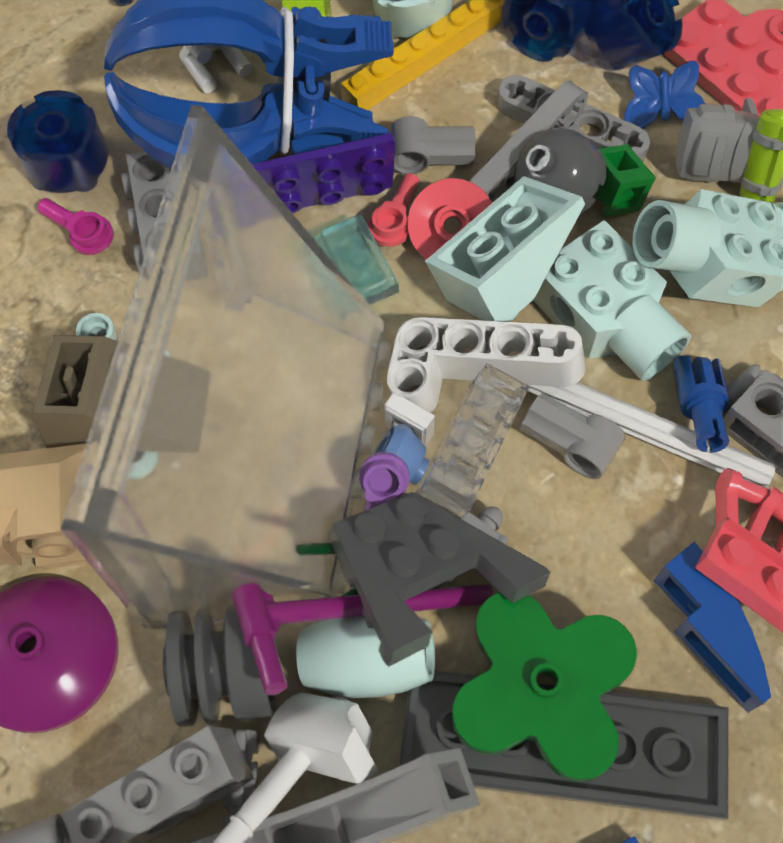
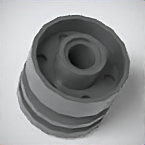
(211, 666)

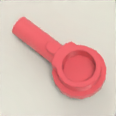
(390, 220)

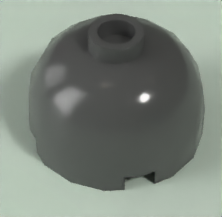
(563, 161)

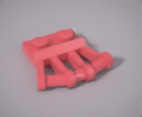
(738, 556)

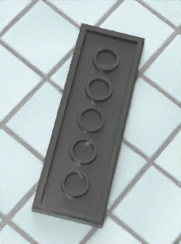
(666, 760)

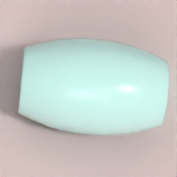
(345, 661)

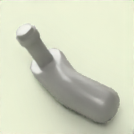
(743, 382)

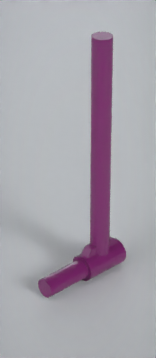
(262, 618)

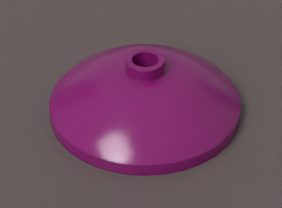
(70, 660)

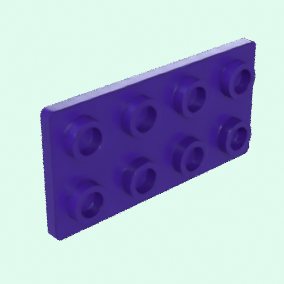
(331, 172)

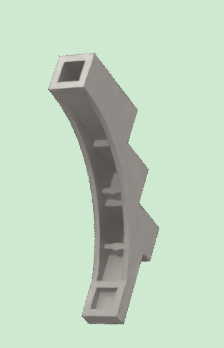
(378, 808)

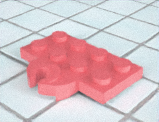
(734, 53)

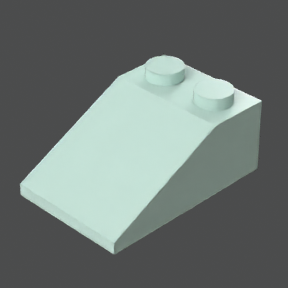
(506, 250)

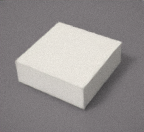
(402, 411)

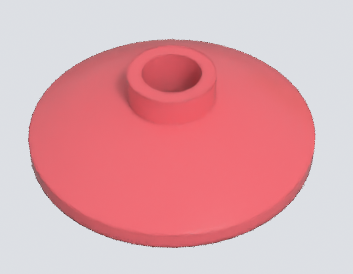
(436, 205)

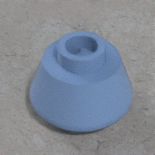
(405, 443)

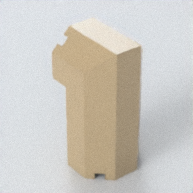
(34, 503)

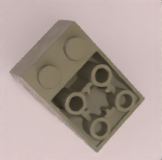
(72, 388)

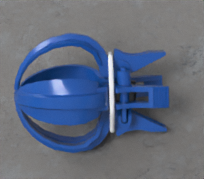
(294, 47)

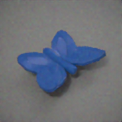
(662, 92)

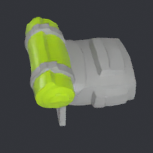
(733, 147)

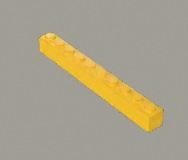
(421, 53)

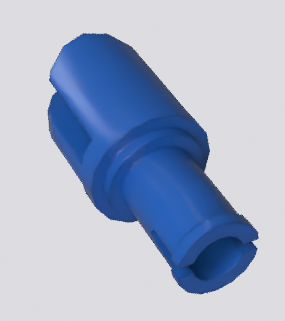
(703, 399)

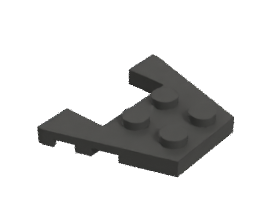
(412, 548)

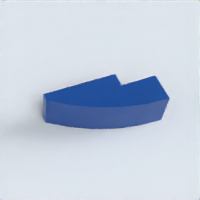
(716, 629)

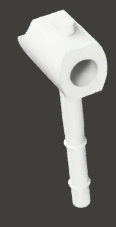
(305, 735)

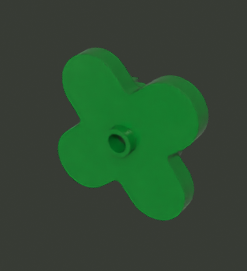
(564, 722)

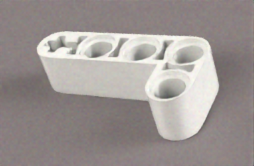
(558, 364)

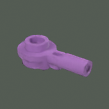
(383, 478)

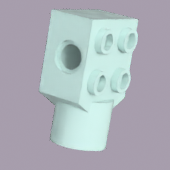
(714, 246)
(612, 302)

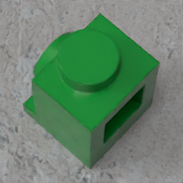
(625, 183)

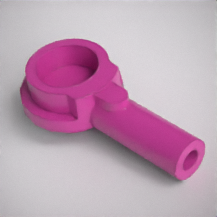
(87, 230)

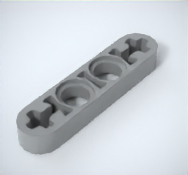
(531, 91)
(555, 112)

